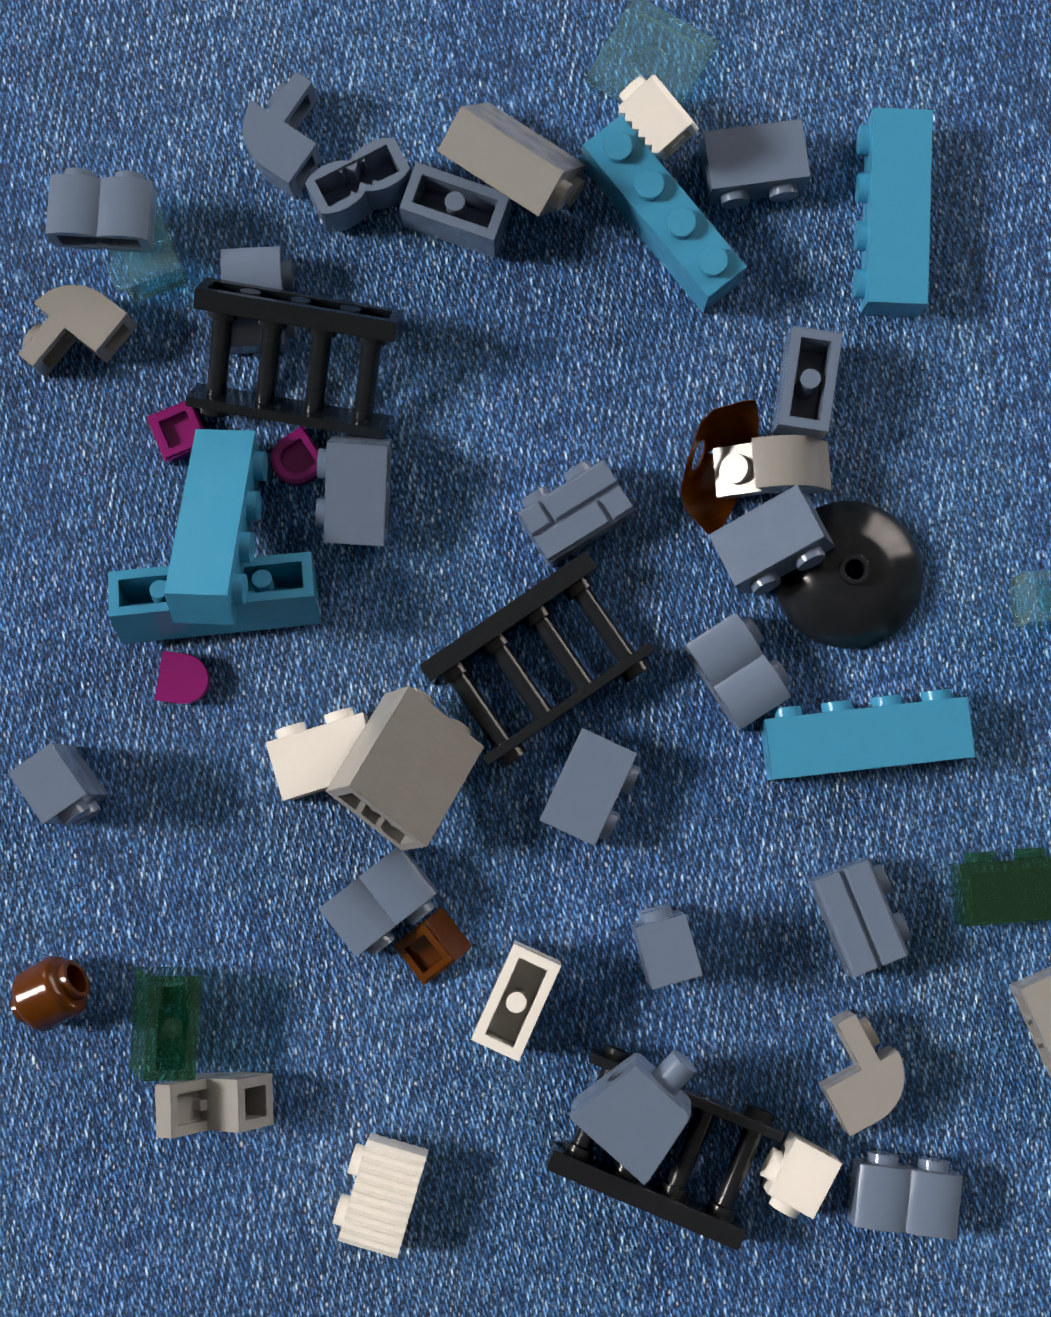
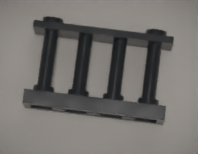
(323, 320)
(534, 611)
(671, 1198)

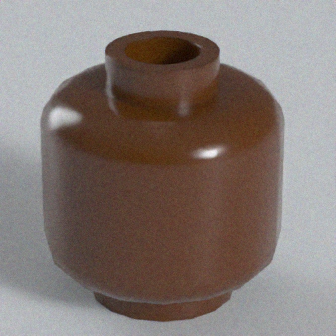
(49, 993)

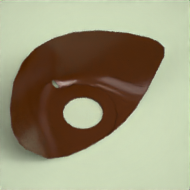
(720, 428)

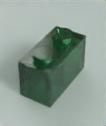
(1001, 889)
(165, 1023)

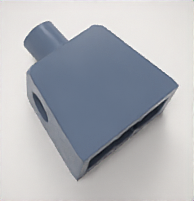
(637, 1111)

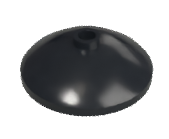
(863, 610)

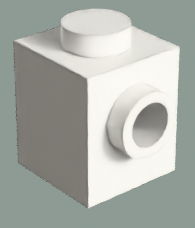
(798, 1176)

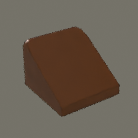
(433, 946)

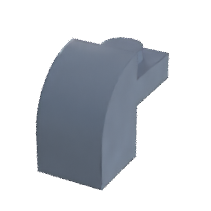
(272, 137)

